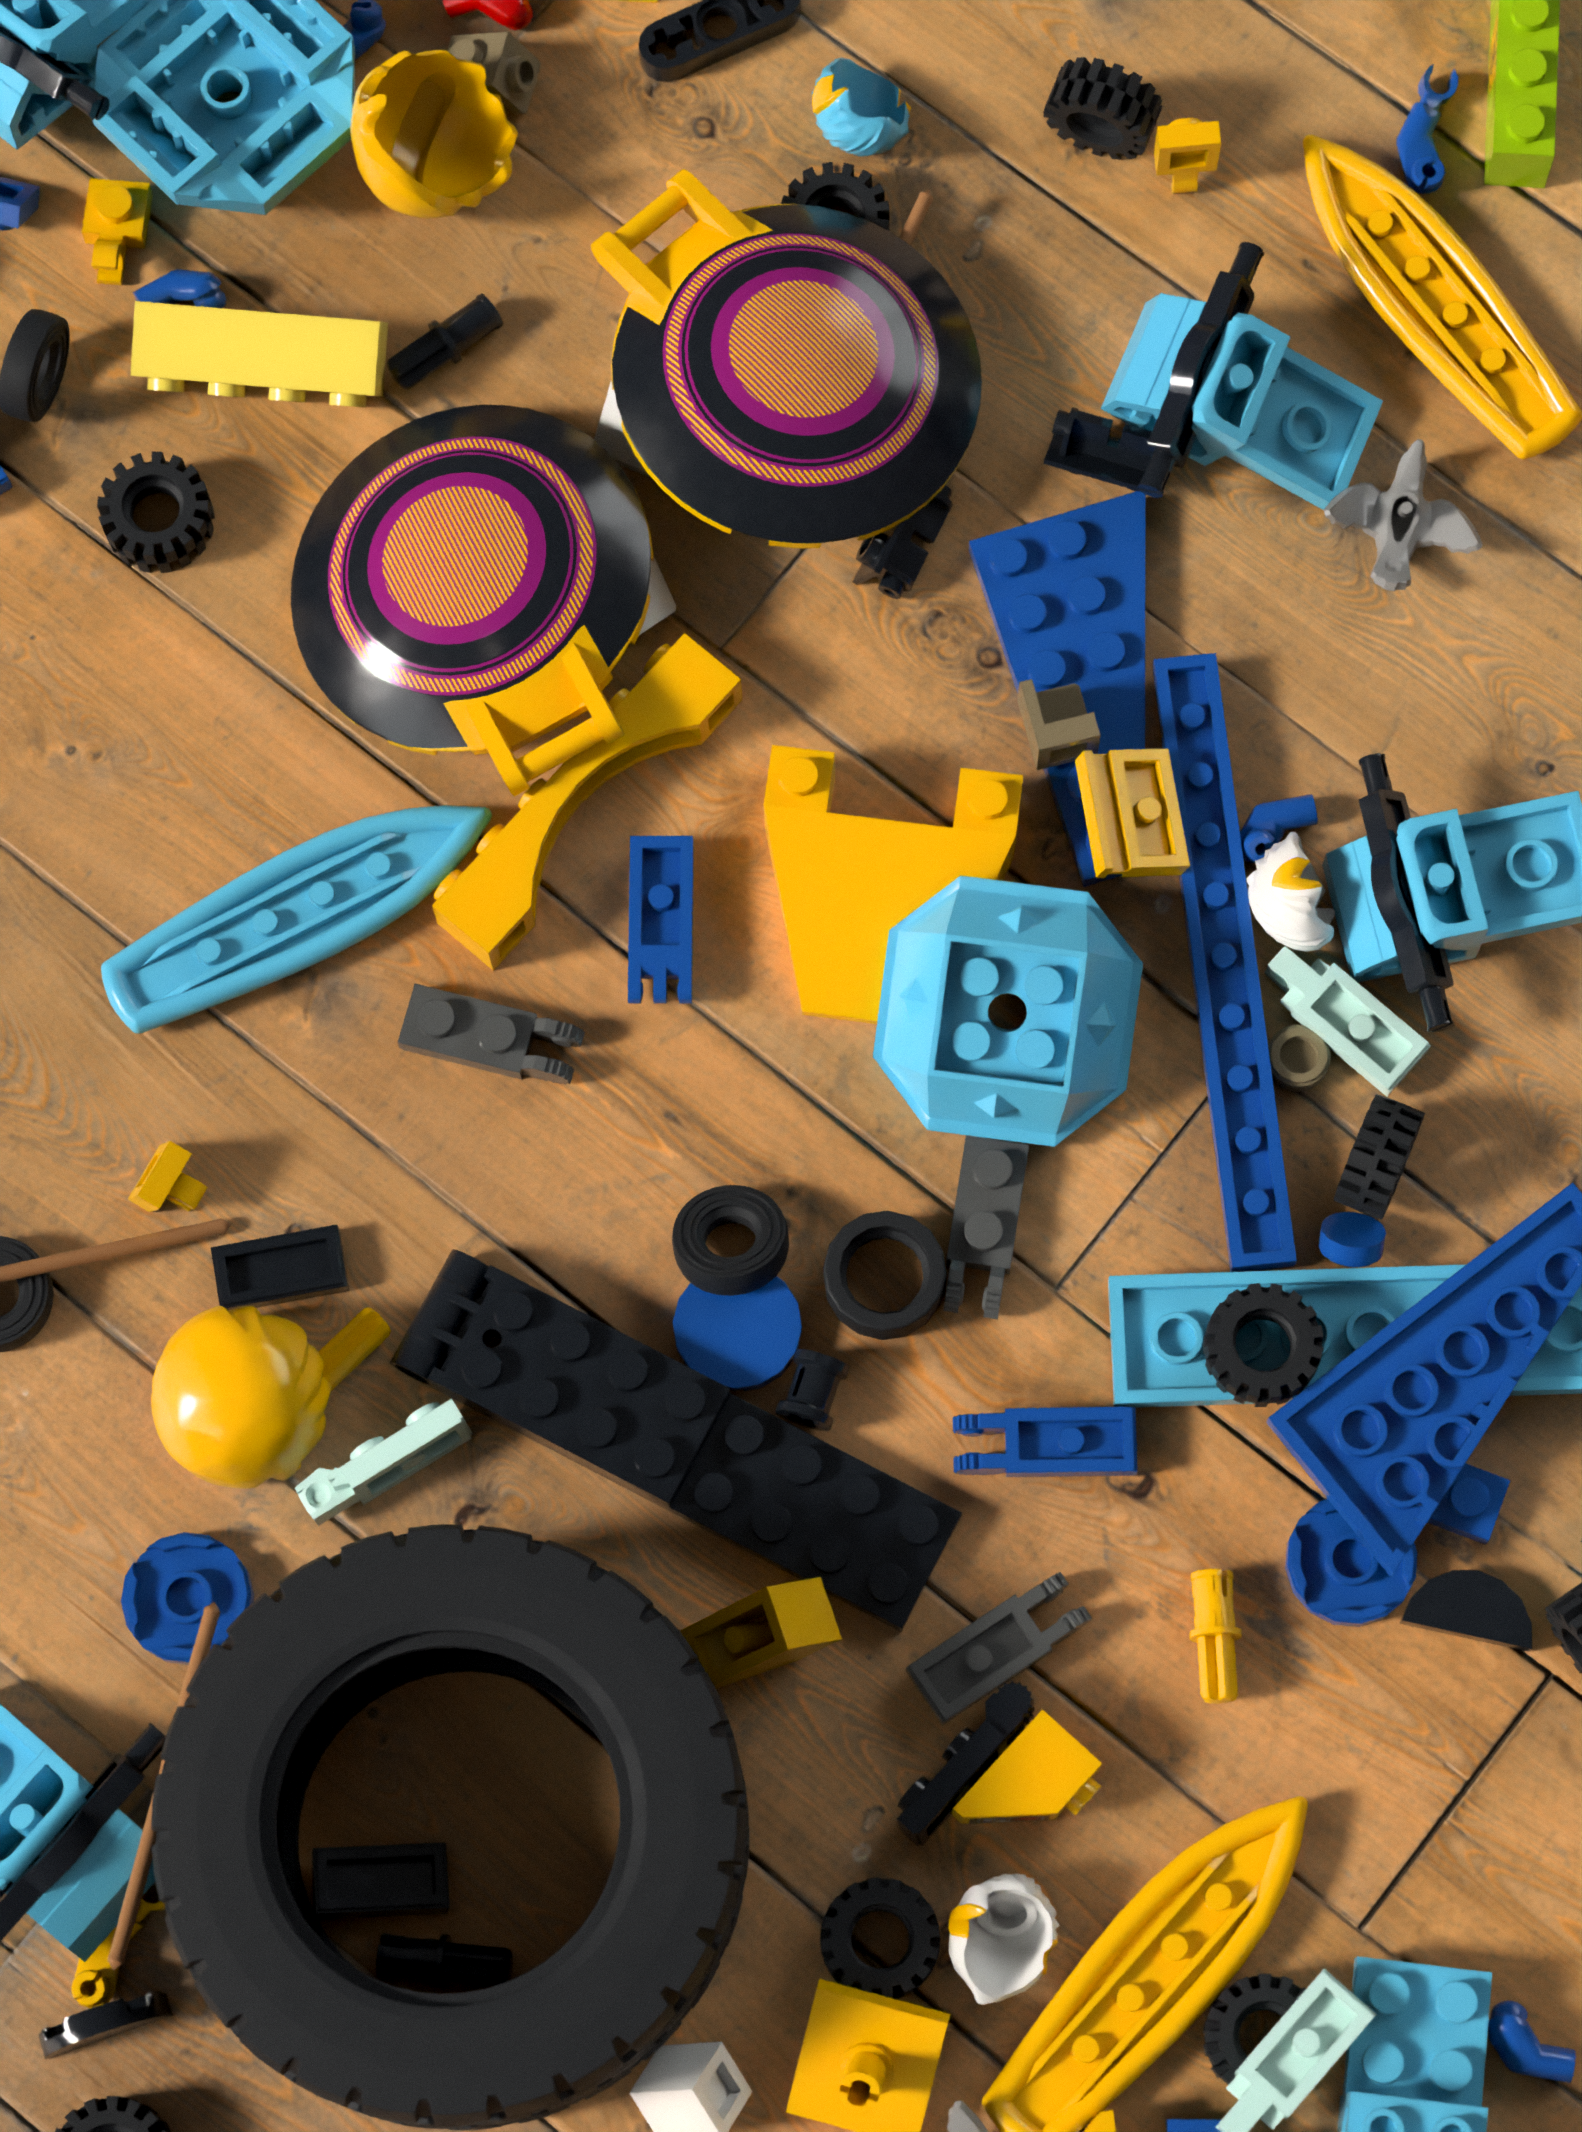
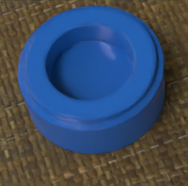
(1352, 1239)

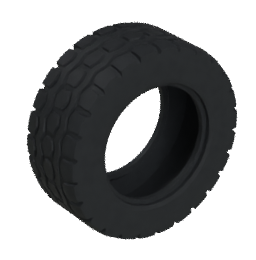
(284, 1691)

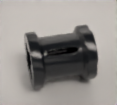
(812, 1390)

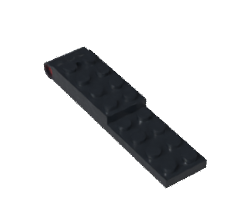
(675, 1438)

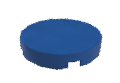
(741, 1337)
(1338, 1574)
(172, 1586)

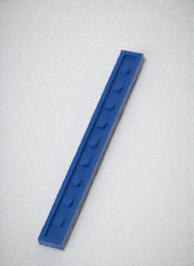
(1225, 968)

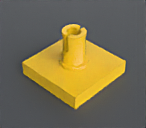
(866, 2061)

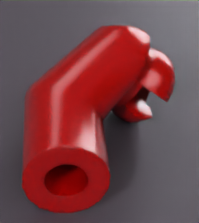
(508, 13)

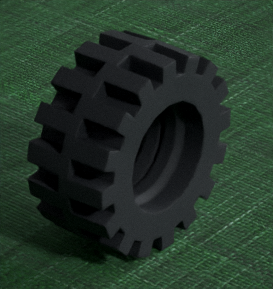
(1379, 1156)
(1263, 1304)
(874, 1896)

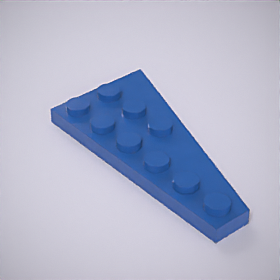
(1074, 613)
(1417, 1397)

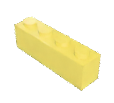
(258, 350)

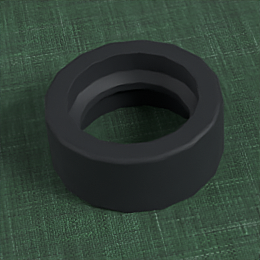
(894, 1227)

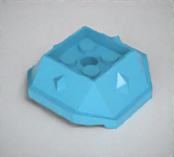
(239, 154)
(1022, 941)

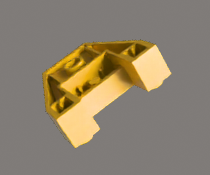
(859, 876)

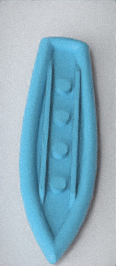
(289, 913)

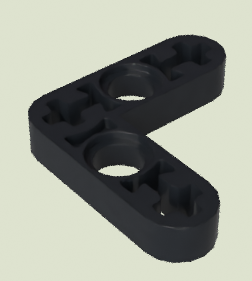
(754, 25)

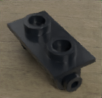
(1086, 448)
(893, 556)

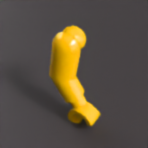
(95, 1978)

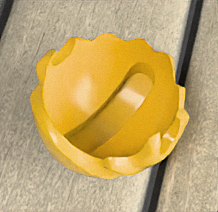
(430, 134)
(239, 1397)

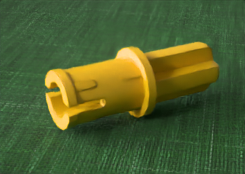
(1215, 1634)

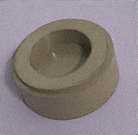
(1298, 1058)

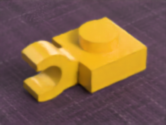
(1185, 150)
(113, 220)

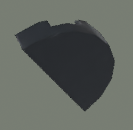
(1472, 1608)
(103, 2022)

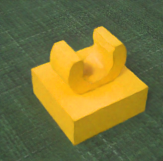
(165, 1180)

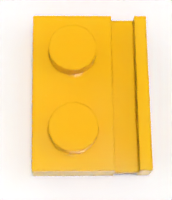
(1132, 813)

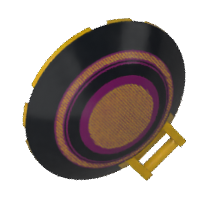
(789, 367)
(475, 586)

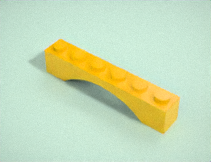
(668, 709)

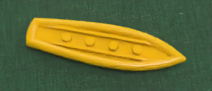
(1439, 299)
(1150, 1973)

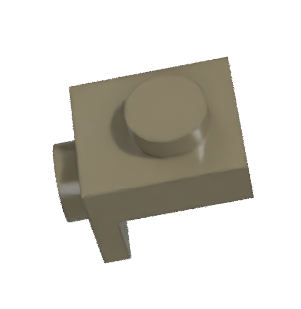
(508, 65)

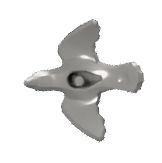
(1402, 520)

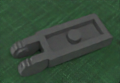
(484, 1035)
(985, 1218)
(991, 1651)

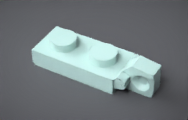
(1348, 1019)
(385, 1462)
(1295, 2054)

